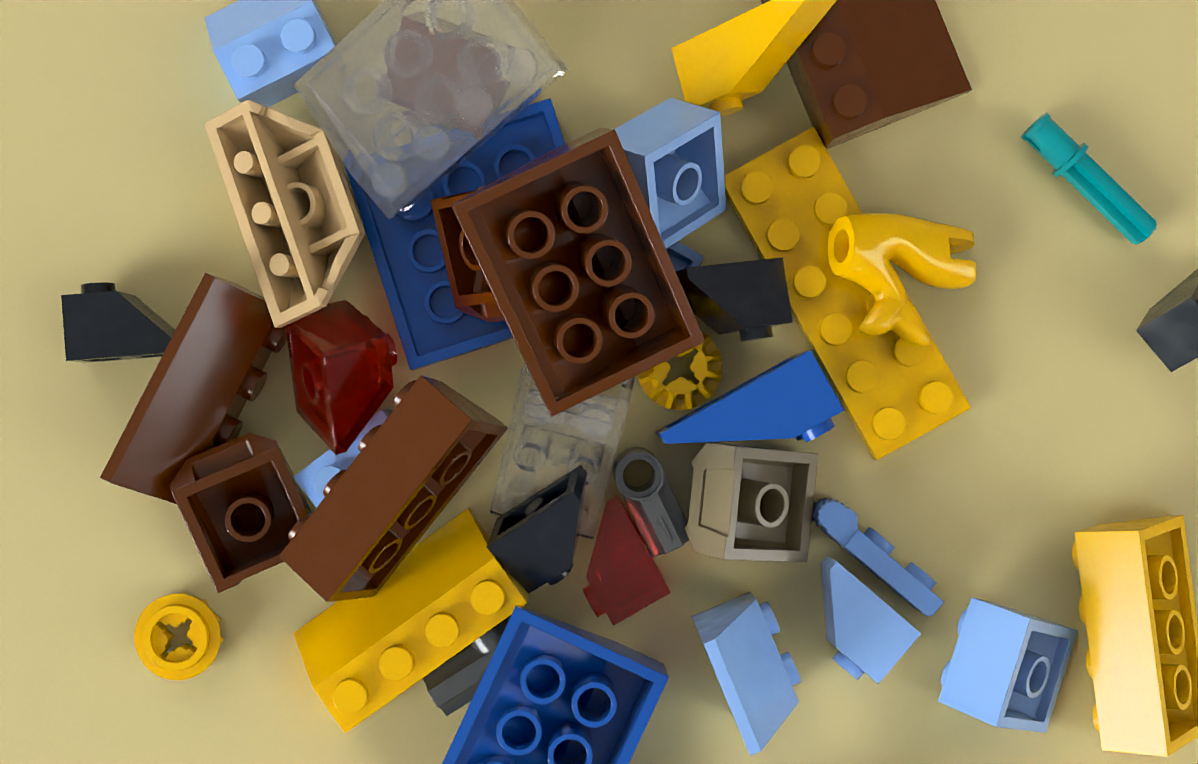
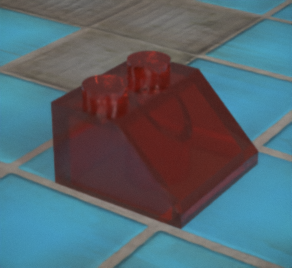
(339, 371)

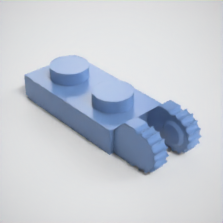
(873, 553)

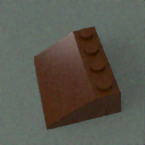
(875, 66)
(579, 270)

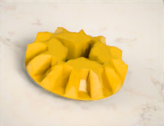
(682, 393)
(153, 637)

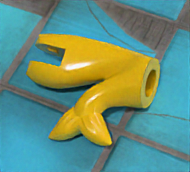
(867, 242)

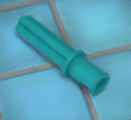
(1089, 179)

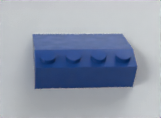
(558, 698)

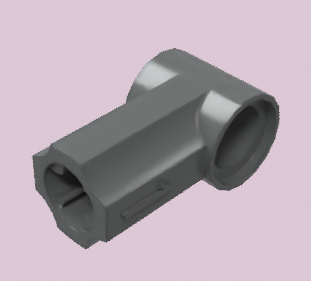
(652, 504)
(458, 678)

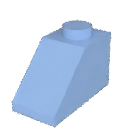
(862, 625)

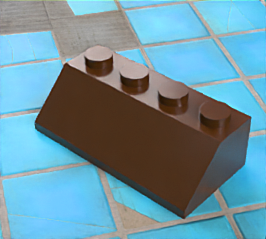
(197, 387)
(391, 491)

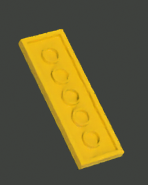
(883, 382)

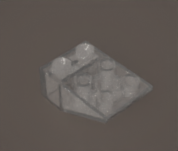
(548, 447)

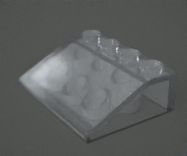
(425, 90)

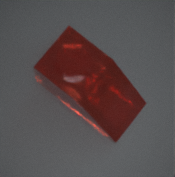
(621, 568)

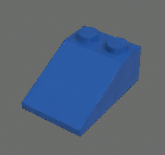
(776, 404)

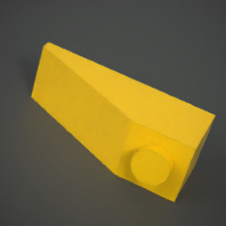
(744, 52)

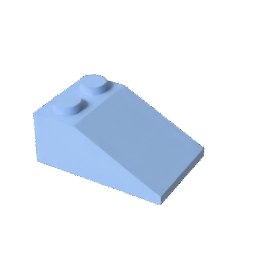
(749, 666)

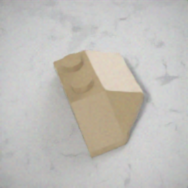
(288, 205)

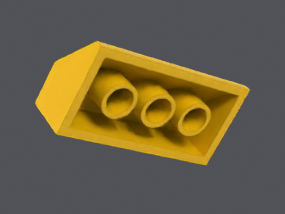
(422, 616)
(1140, 633)

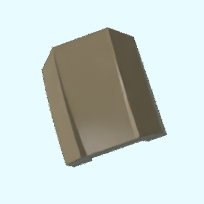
(752, 503)

